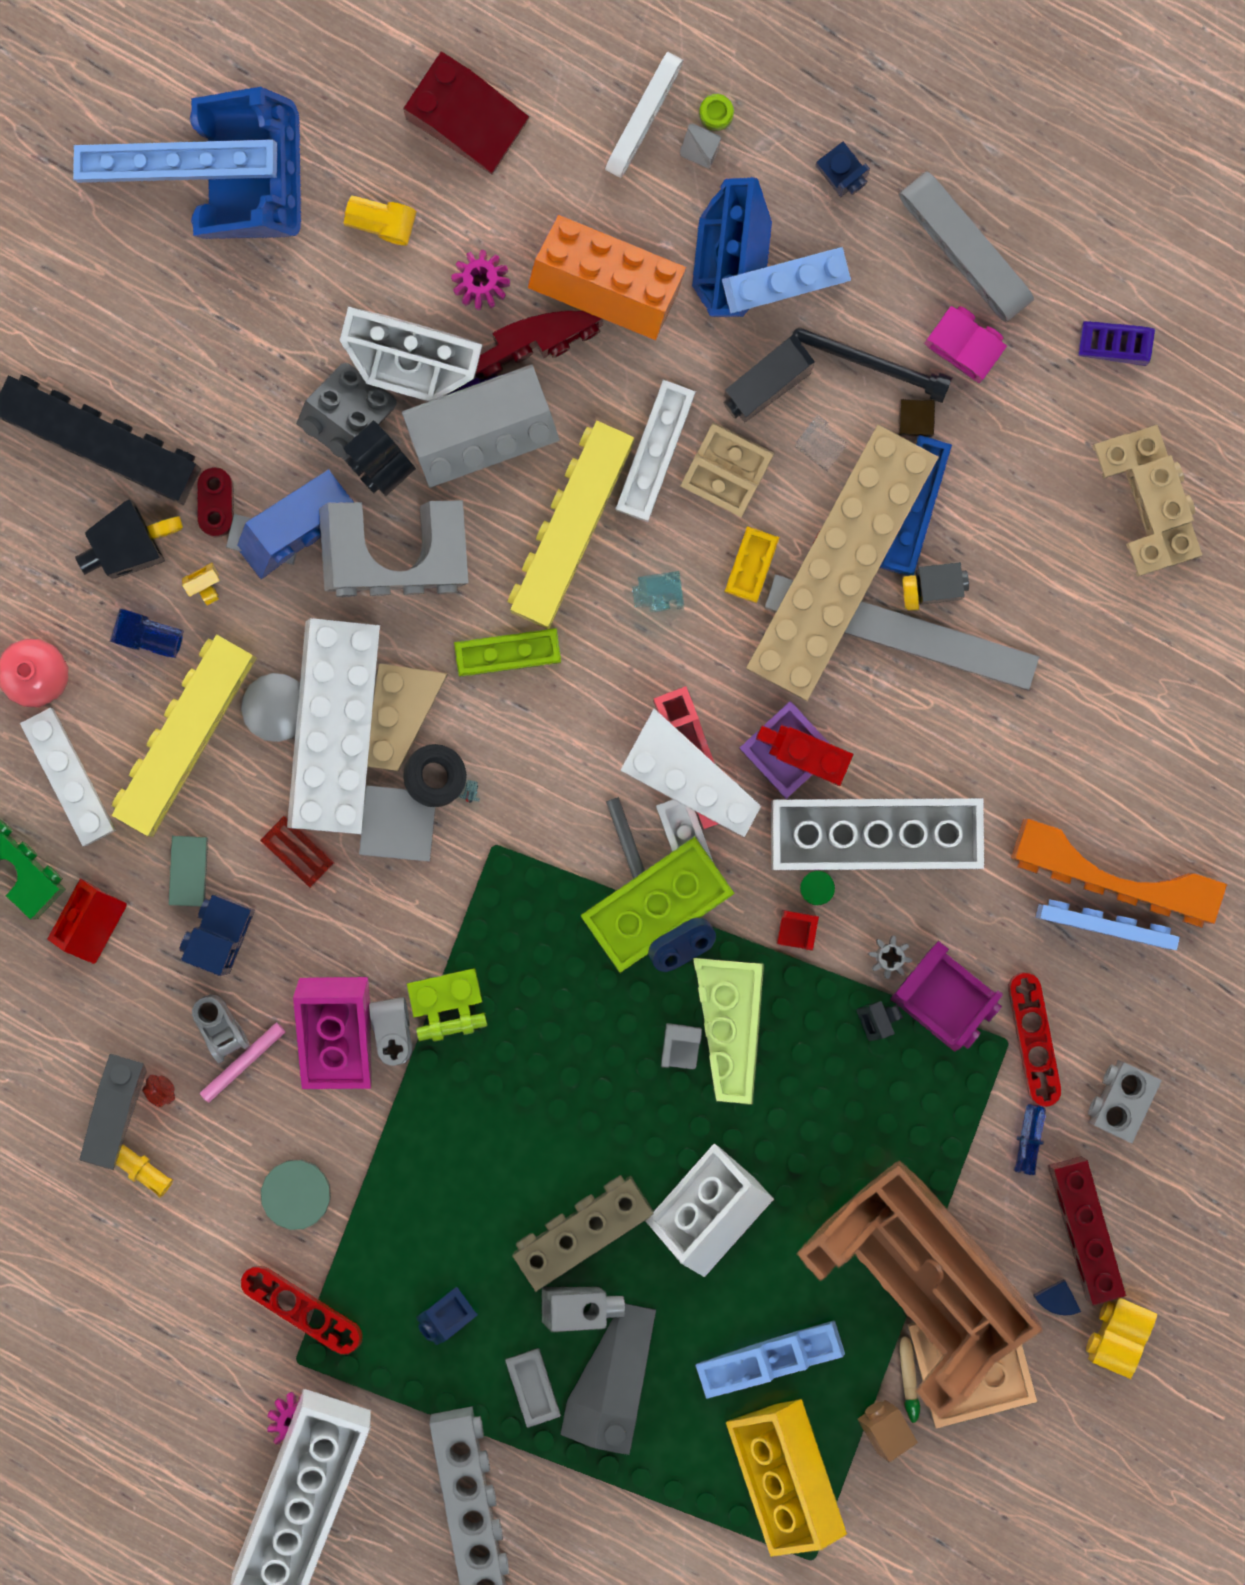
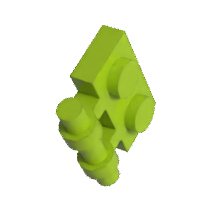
(444, 994)

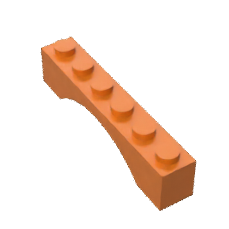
(1050, 850)

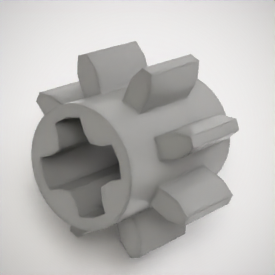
(884, 948)

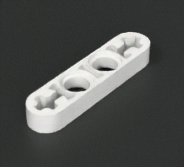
(644, 115)

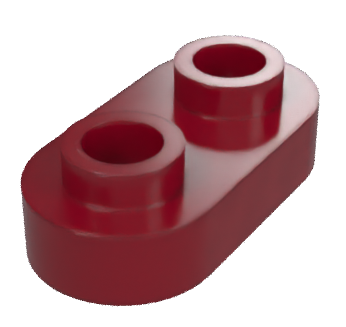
(215, 501)

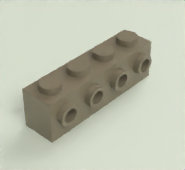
(583, 1232)

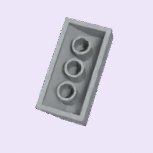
(480, 426)

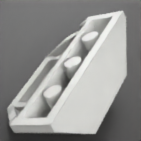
(408, 355)

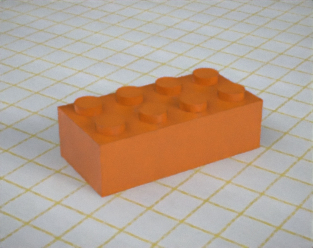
(606, 277)

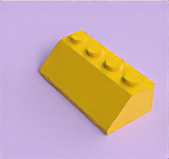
(786, 1479)

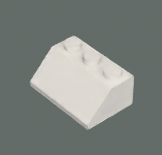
(709, 1210)

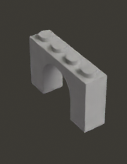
(352, 569)

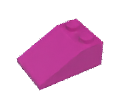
(333, 1032)

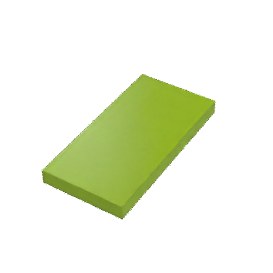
(656, 902)

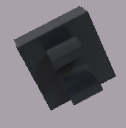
(877, 1020)

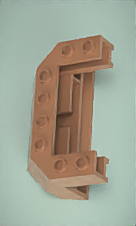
(933, 1275)

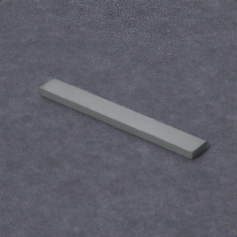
(930, 641)

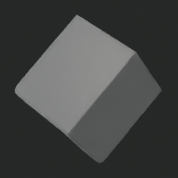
(681, 1046)

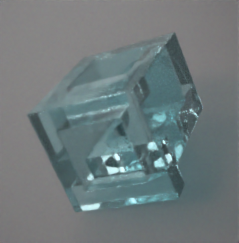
(659, 592)

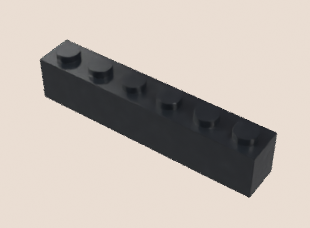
(97, 440)

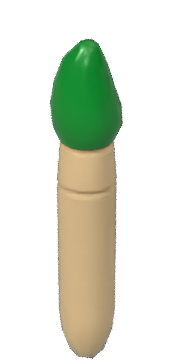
(911, 1403)

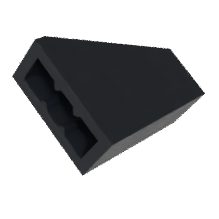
(769, 379)

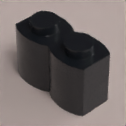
(378, 458)

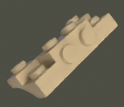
(1158, 495)

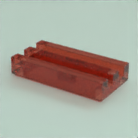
(318, 871)

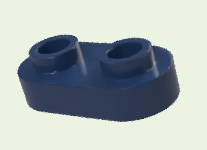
(681, 944)

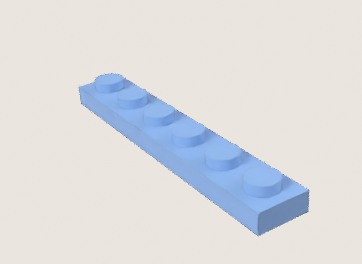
(175, 161)

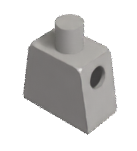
(564, 1308)

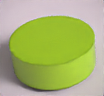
(716, 112)

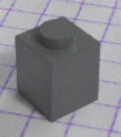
(941, 583)

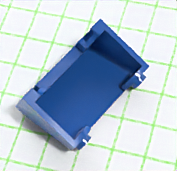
(250, 204)

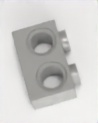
(1133, 1105)

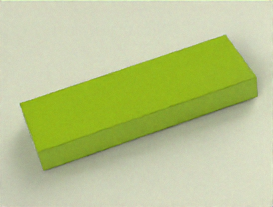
(507, 652)

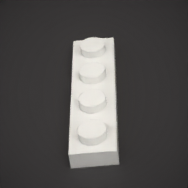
(655, 451)
(67, 776)

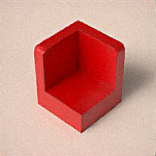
(797, 930)

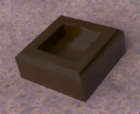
(916, 417)

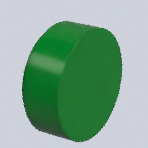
(817, 888)

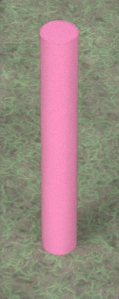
(242, 1062)

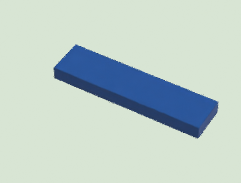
(907, 545)

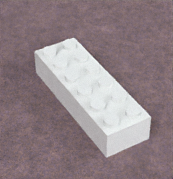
(333, 726)
(877, 834)
(303, 1492)

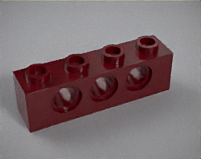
(1087, 1230)

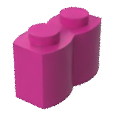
(966, 343)

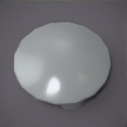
(272, 707)

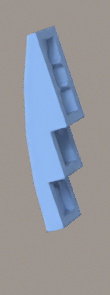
(770, 1359)

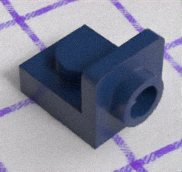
(843, 170)
(445, 1317)

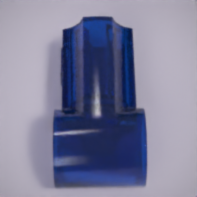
(139, 632)

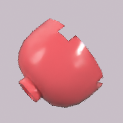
(32, 673)

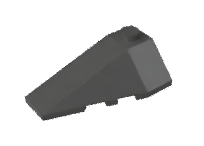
(608, 1394)

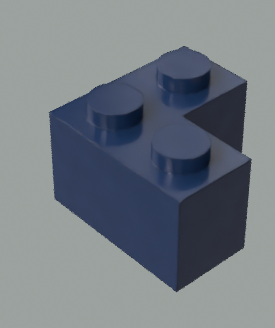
(219, 936)

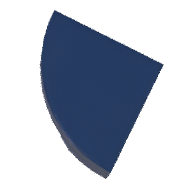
(1058, 1299)

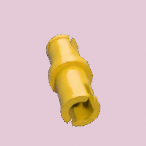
(142, 1171)

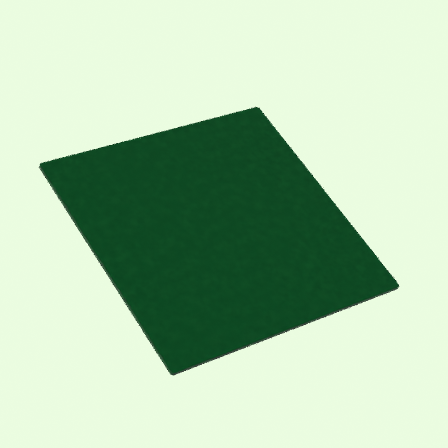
(571, 1094)

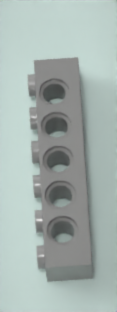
(446, 1430)

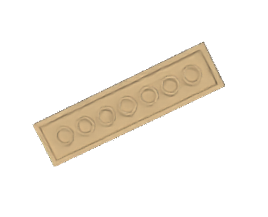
(842, 563)

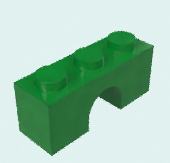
(35, 886)

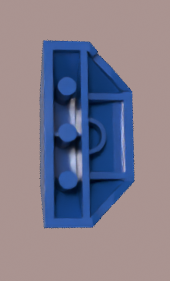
(730, 241)

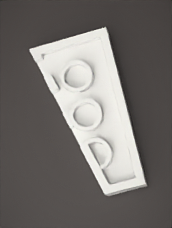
(682, 772)

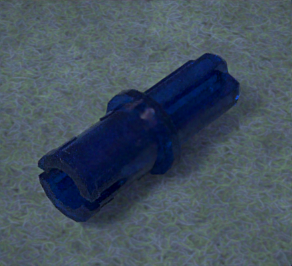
(1030, 1139)

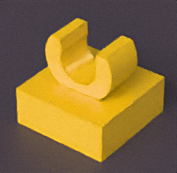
(202, 582)

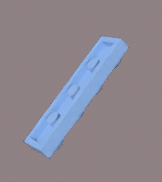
(786, 280)
(1121, 928)

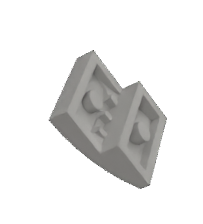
(396, 825)

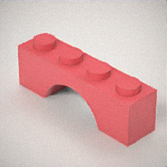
(681, 713)

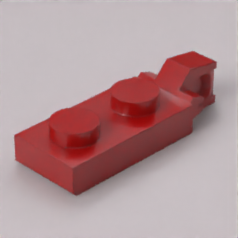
(807, 753)

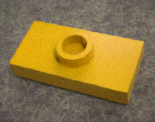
(751, 564)

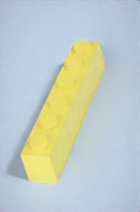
(572, 524)
(183, 735)

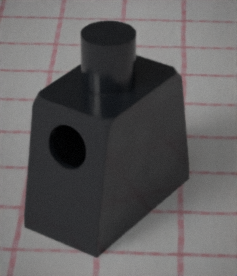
(120, 544)

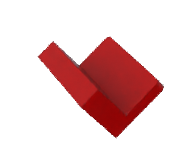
(87, 922)

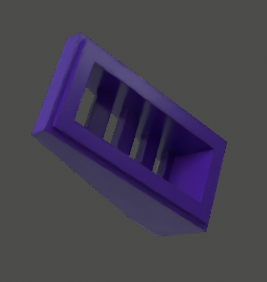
(1131, 331)

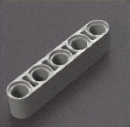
(966, 246)

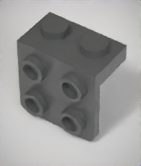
(343, 409)

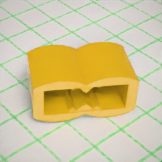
(1121, 1336)

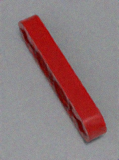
(1029, 1040)
(304, 1304)

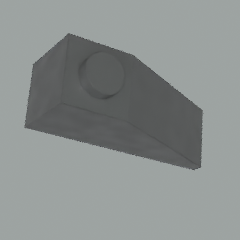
(112, 1111)

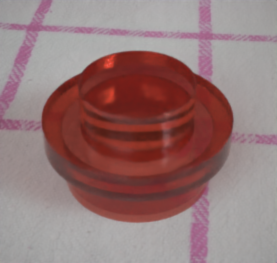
(159, 1090)

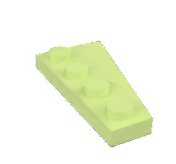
(731, 1014)

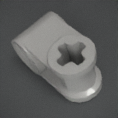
(390, 1023)
(220, 1029)

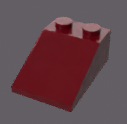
(465, 113)

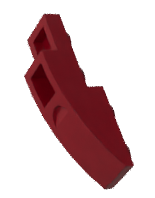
(547, 331)

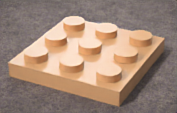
(1003, 1387)

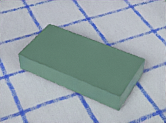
(188, 870)

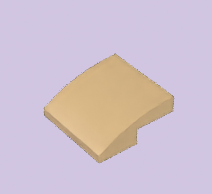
(727, 469)

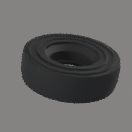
(455, 775)

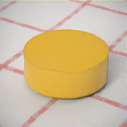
(165, 527)
(910, 593)

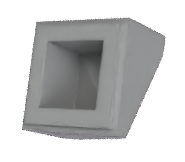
(700, 146)

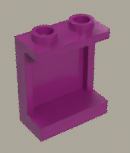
(947, 998)

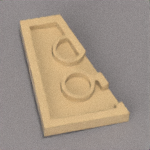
(398, 711)

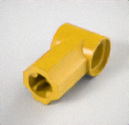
(389, 221)

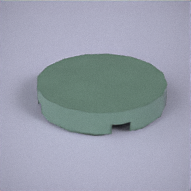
(295, 1194)

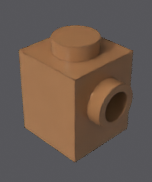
(887, 1430)

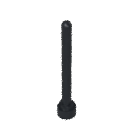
(934, 385)

